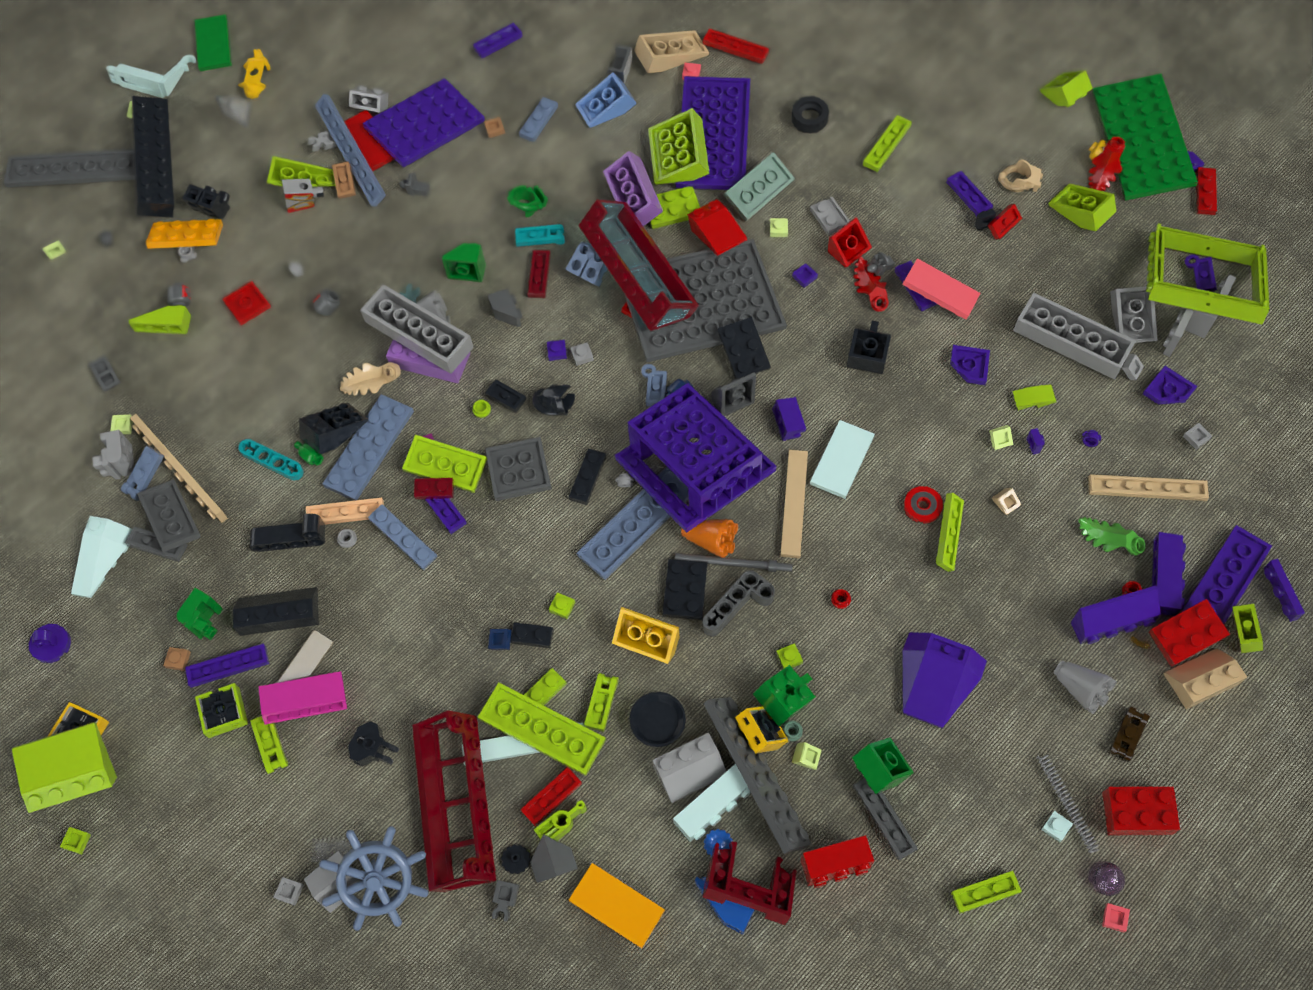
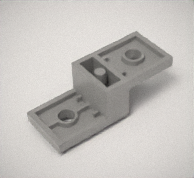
(1194, 321)

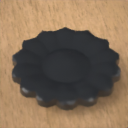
(516, 859)

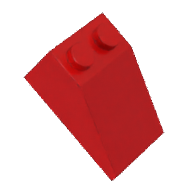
(716, 227)

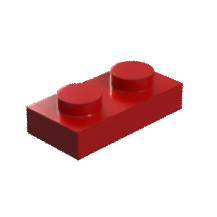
(1004, 221)

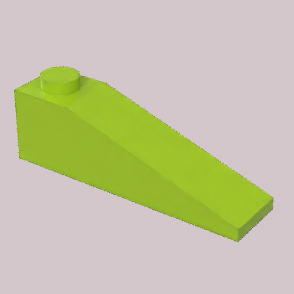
(290, 169)

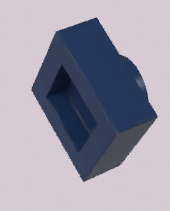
(499, 639)

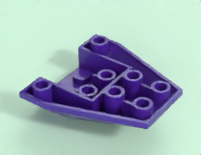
(937, 676)

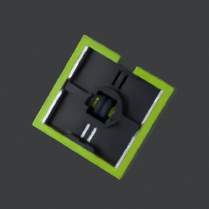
(221, 710)

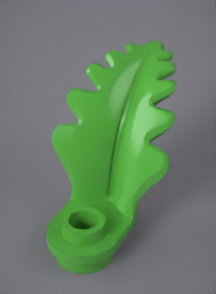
(1111, 536)

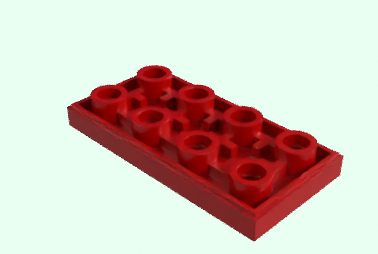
(372, 151)

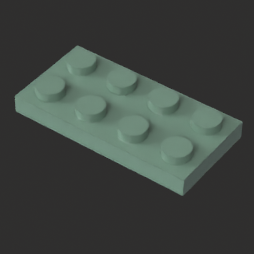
(759, 186)

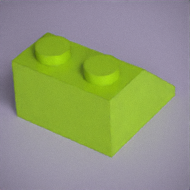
(1067, 88)

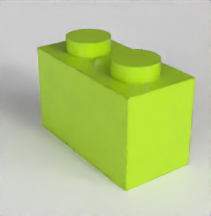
(1247, 628)

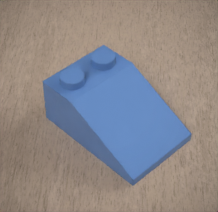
(606, 101)

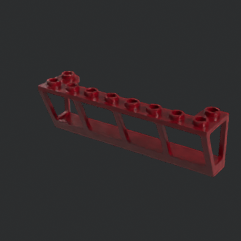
(434, 807)

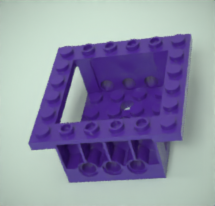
(712, 478)

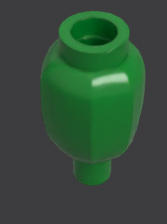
(308, 454)

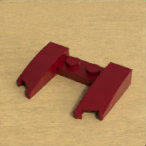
(721, 886)

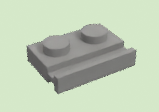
(829, 215)

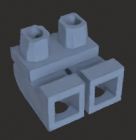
(587, 264)

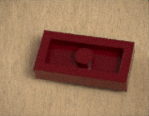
(433, 488)

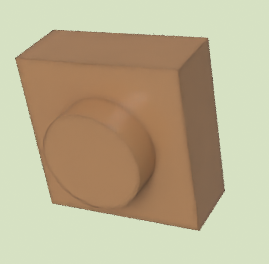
(494, 127)
(177, 659)

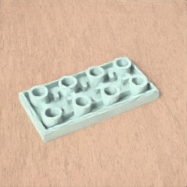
(842, 459)

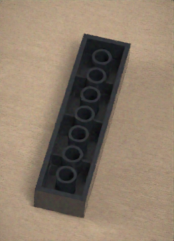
(152, 157)

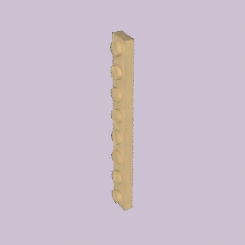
(181, 473)

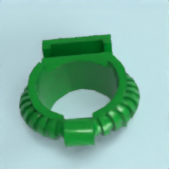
(535, 196)

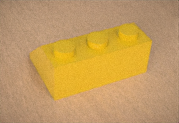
(646, 635)

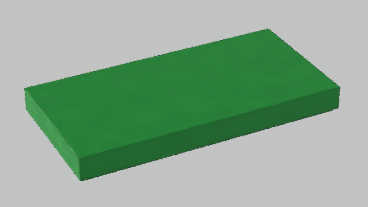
(213, 42)

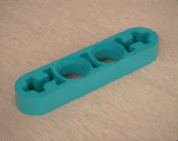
(272, 457)

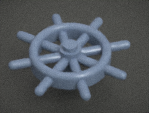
(373, 878)

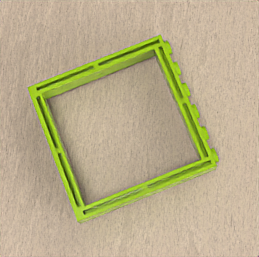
(1201, 300)

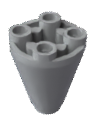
(1086, 685)

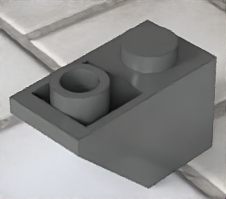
(504, 307)

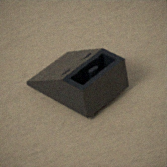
(330, 427)

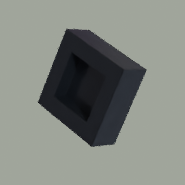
(984, 219)

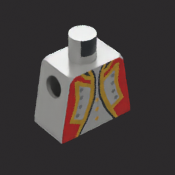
(300, 194)

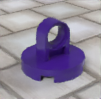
(49, 643)

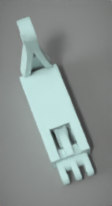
(147, 81)

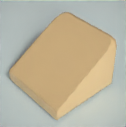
(1006, 500)

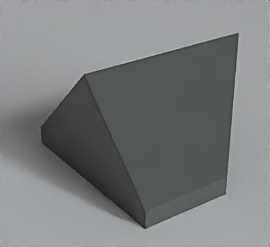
(552, 859)

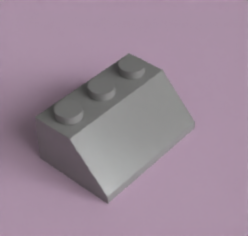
(689, 767)

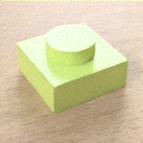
(778, 227)
(122, 423)
(1001, 437)

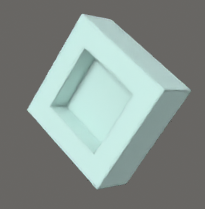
(1057, 826)

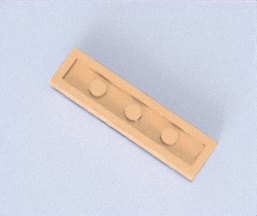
(345, 511)

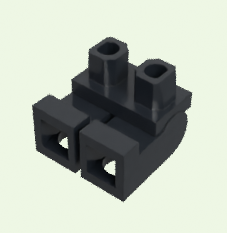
(207, 200)

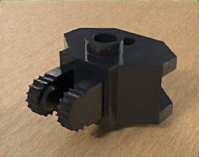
(369, 745)

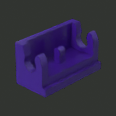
(788, 418)

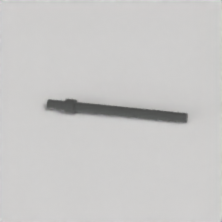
(772, 565)

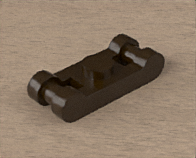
(1129, 734)

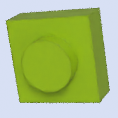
(562, 605)
(789, 656)
(75, 840)

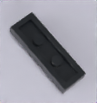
(587, 476)

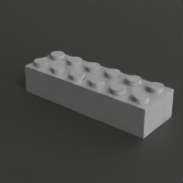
(417, 328)
(1074, 335)

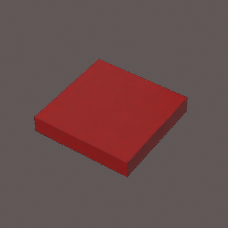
(246, 303)

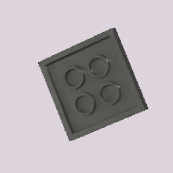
(518, 469)

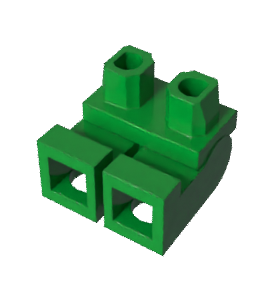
(196, 614)

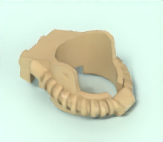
(1023, 167)

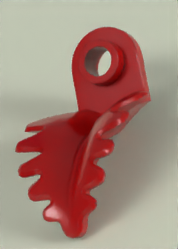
(1107, 164)
(870, 285)

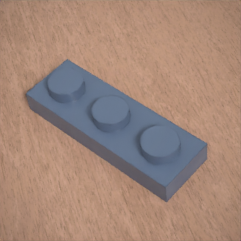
(538, 119)

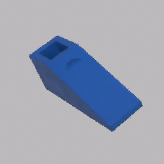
(730, 913)

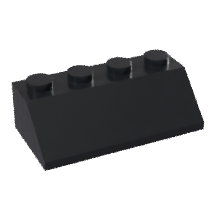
(276, 611)

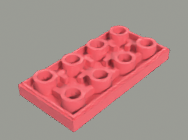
(941, 289)

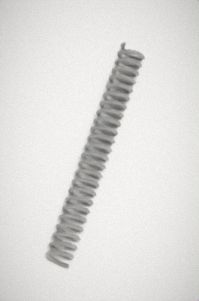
(1068, 804)

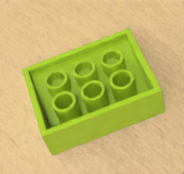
(678, 149)
(63, 767)

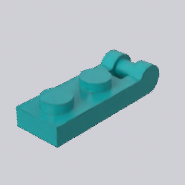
(540, 235)

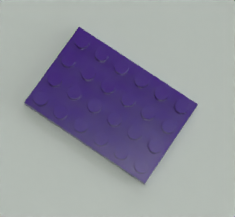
(423, 122)

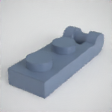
(142, 472)

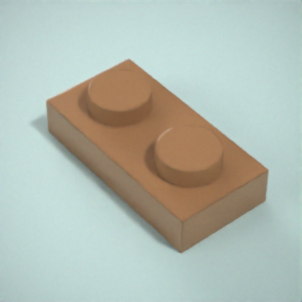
(343, 180)

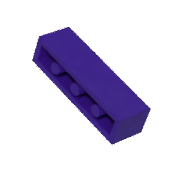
(1168, 570)

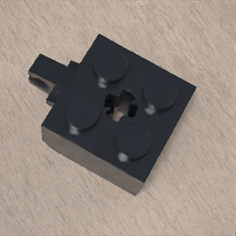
(869, 349)

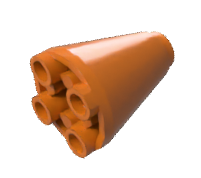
(714, 536)

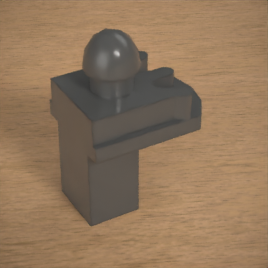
(414, 187)
(880, 264)

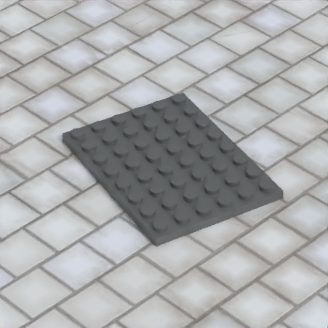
(727, 291)

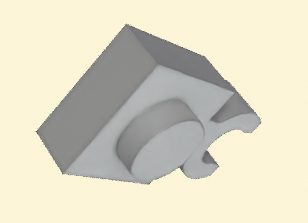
(323, 140)

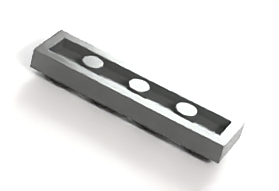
(886, 820)

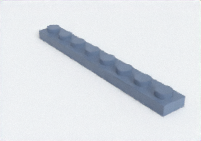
(350, 150)

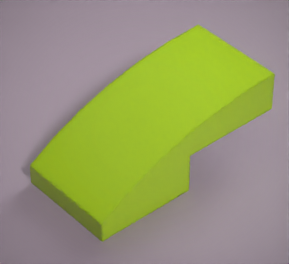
(1036, 395)

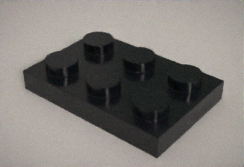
(743, 348)
(685, 589)

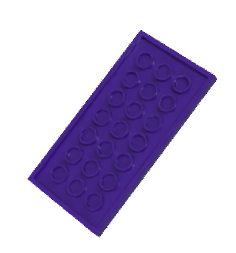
(725, 115)

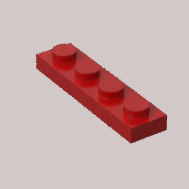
(736, 46)

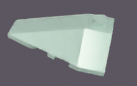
(99, 550)

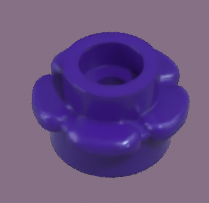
(1091, 438)

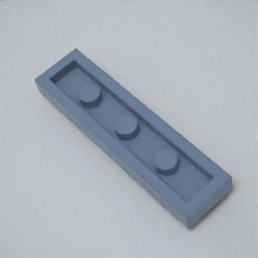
(402, 537)

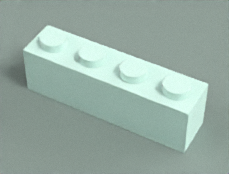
(711, 804)

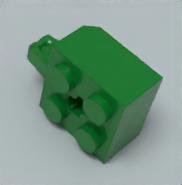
(784, 694)

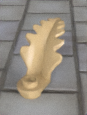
(369, 378)

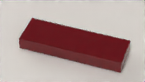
(539, 274)

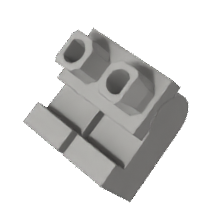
(117, 457)

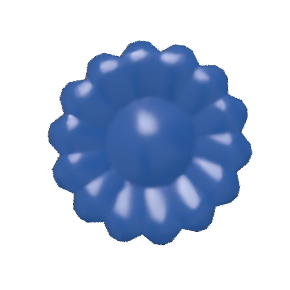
(717, 836)

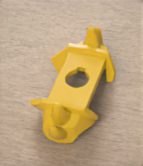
(252, 83)

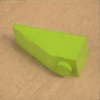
(163, 320)

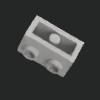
(368, 99)

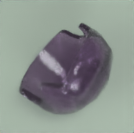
(1107, 878)

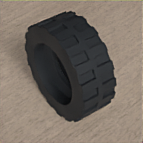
(807, 125)

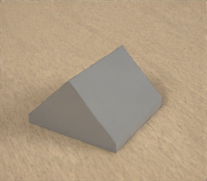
(323, 882)

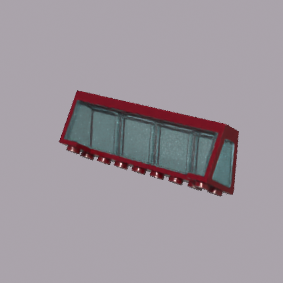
(637, 264)

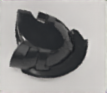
(550, 402)

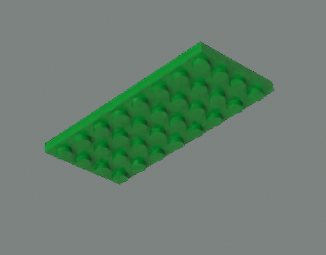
(1154, 149)

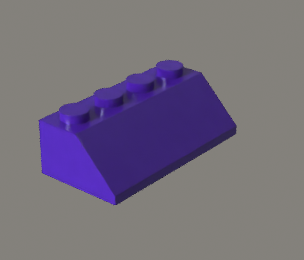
(1117, 615)

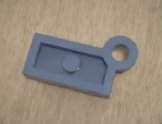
(656, 384)

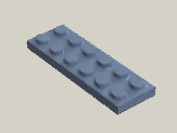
(368, 448)

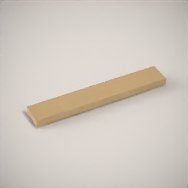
(1148, 487)
(794, 504)

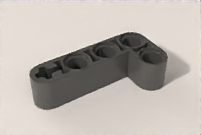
(734, 605)

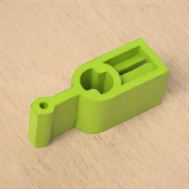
(551, 826)

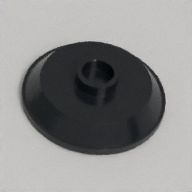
(657, 719)

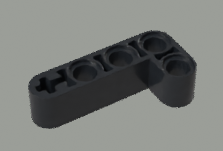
(289, 536)

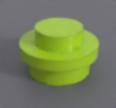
(481, 408)

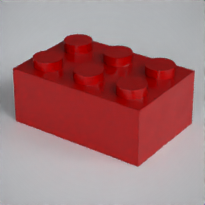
(1188, 633)
(1141, 811)
(837, 861)

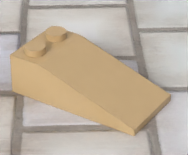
(669, 50)

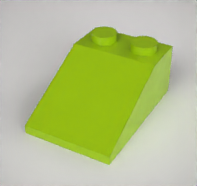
(1084, 206)

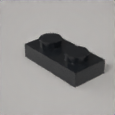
(505, 396)
(532, 635)

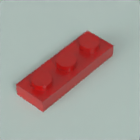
(1206, 191)
(551, 796)

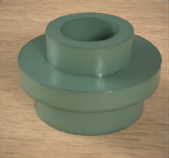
(792, 725)

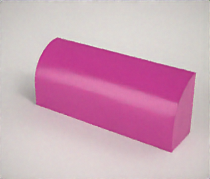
(302, 697)

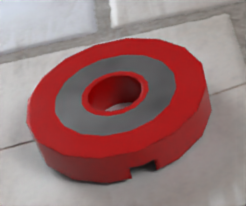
(925, 494)

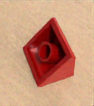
(849, 243)

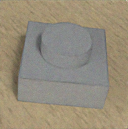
(582, 354)
(1132, 367)
(1197, 436)
(288, 891)

